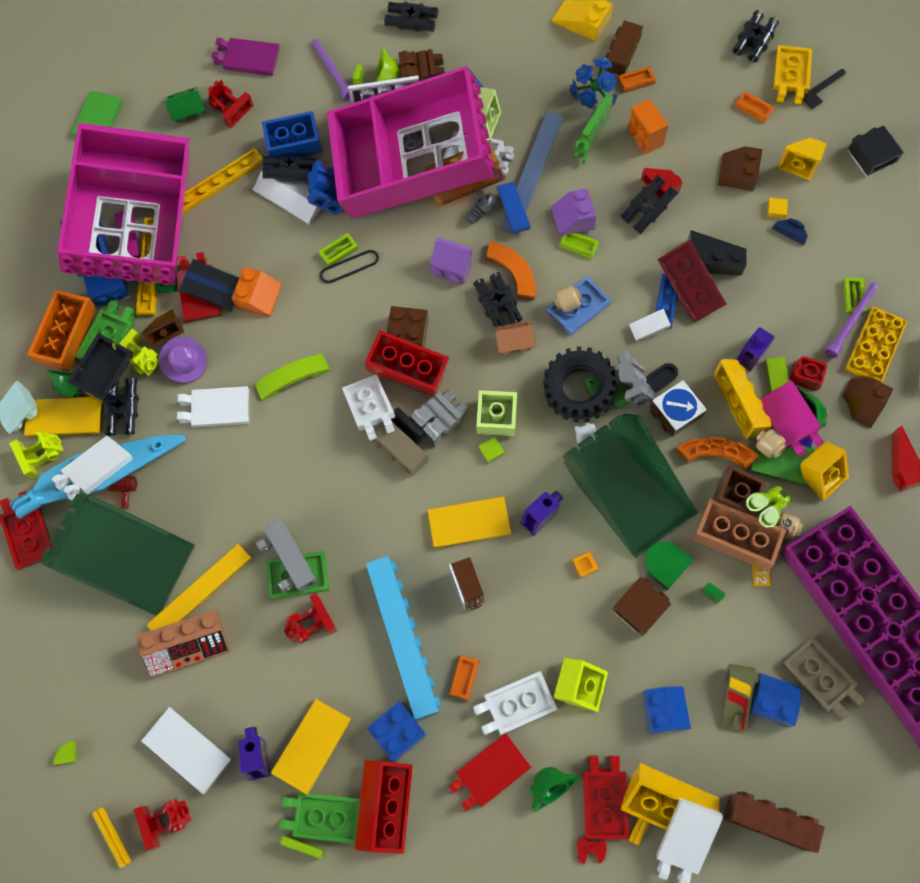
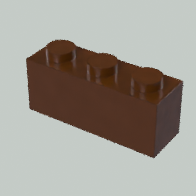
(624, 47)

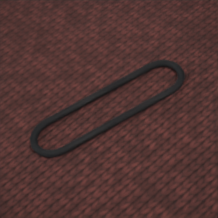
(343, 261)

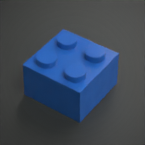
(396, 732)

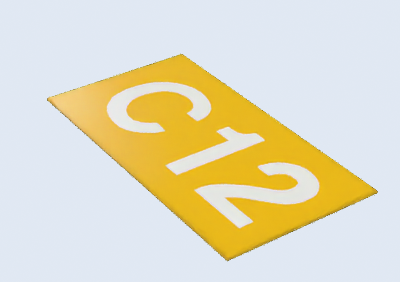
(761, 577)

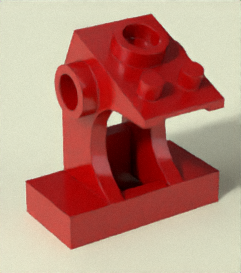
(220, 95)
(294, 629)
(151, 824)

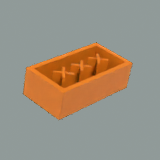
(62, 330)

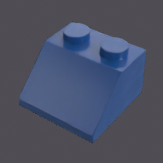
(776, 701)
(666, 709)

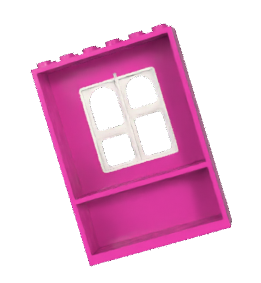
(370, 145)
(132, 172)

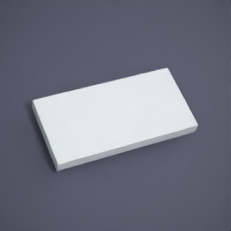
(186, 750)

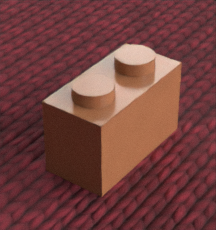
(515, 337)

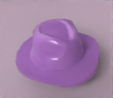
(183, 360)

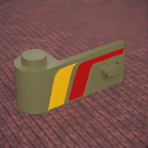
(738, 698)

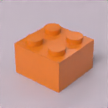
(647, 126)

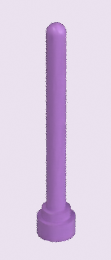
(344, 87)
(834, 348)

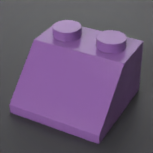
(574, 213)
(451, 260)

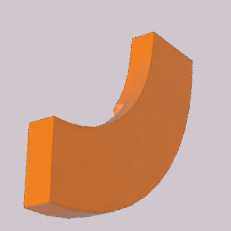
(516, 265)
(717, 447)

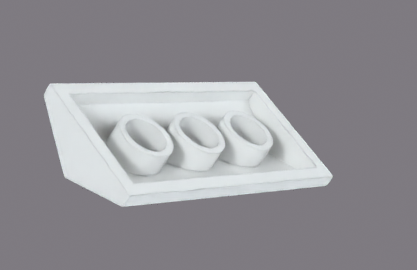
(288, 195)

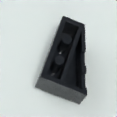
(719, 255)

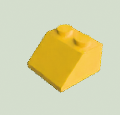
(802, 157)
(825, 469)

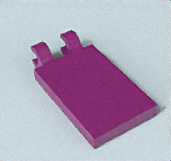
(246, 56)

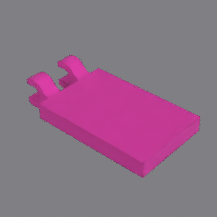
(792, 417)

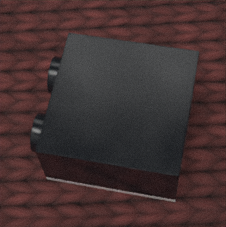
(875, 150)

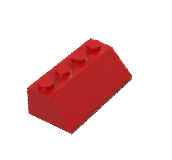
(406, 363)
(383, 807)

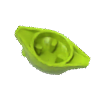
(387, 67)

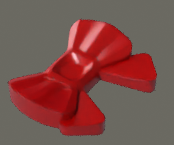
(585, 847)

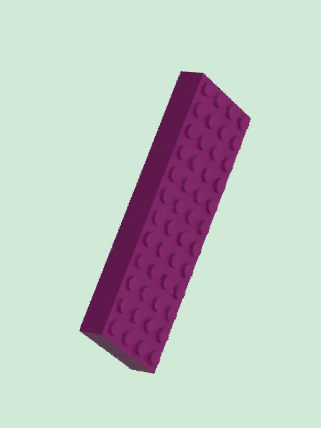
(866, 605)

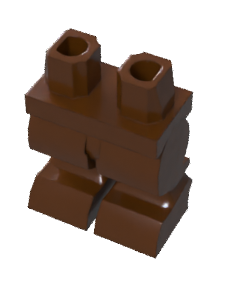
(420, 64)

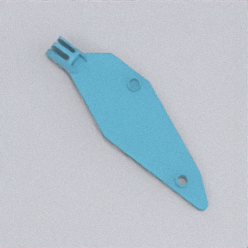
(141, 450)

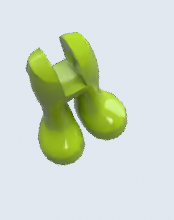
(770, 515)

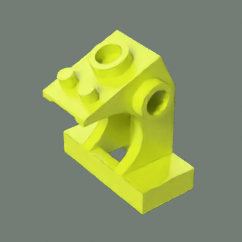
(143, 359)
(28, 457)

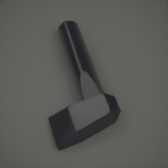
(811, 98)

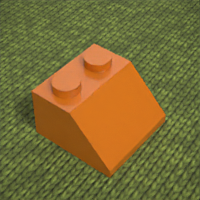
(256, 292)

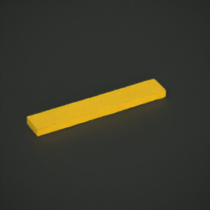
(222, 179)
(147, 292)
(202, 588)

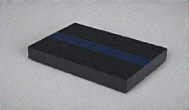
(209, 285)

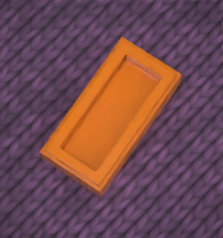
(636, 79)
(754, 106)
(464, 677)

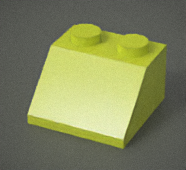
(581, 684)

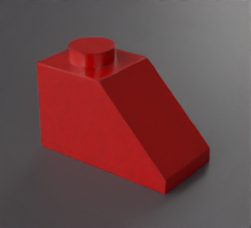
(667, 175)

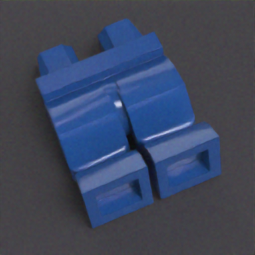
(323, 188)

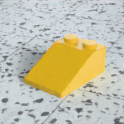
(584, 16)

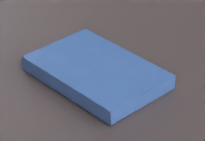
(593, 303)

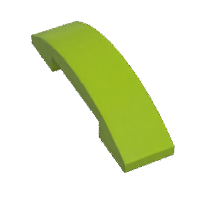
(290, 374)

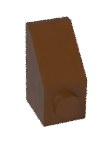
(162, 329)

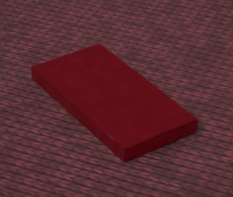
(692, 281)

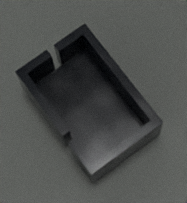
(101, 368)

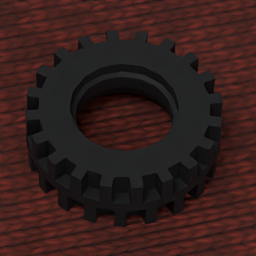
(580, 361)

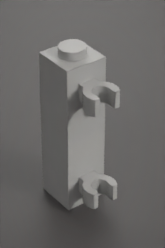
(290, 555)

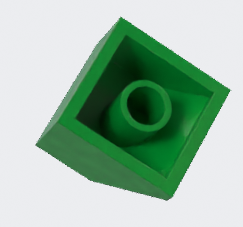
(184, 104)

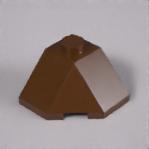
(866, 399)

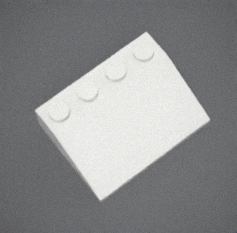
(368, 90)

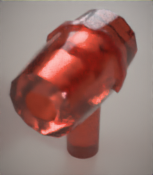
(124, 485)

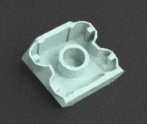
(17, 407)

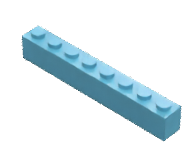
(402, 638)

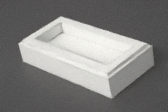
(650, 325)

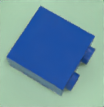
(103, 290)

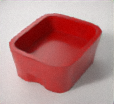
(808, 373)

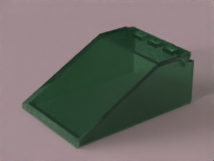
(630, 483)
(117, 553)

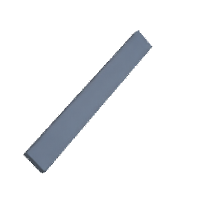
(536, 161)

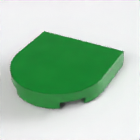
(666, 563)

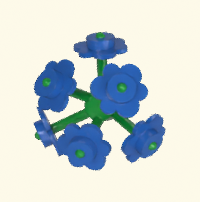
(603, 81)

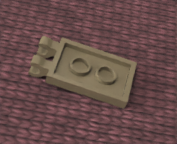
(823, 678)

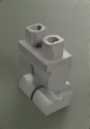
(632, 375)
(443, 413)

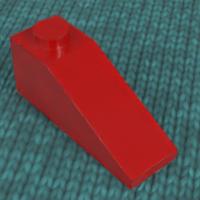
(904, 461)

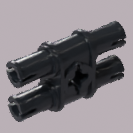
(411, 16)
(755, 36)
(287, 167)
(647, 195)
(497, 300)
(121, 407)

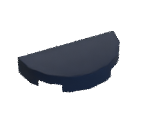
(792, 229)

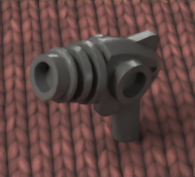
(482, 205)

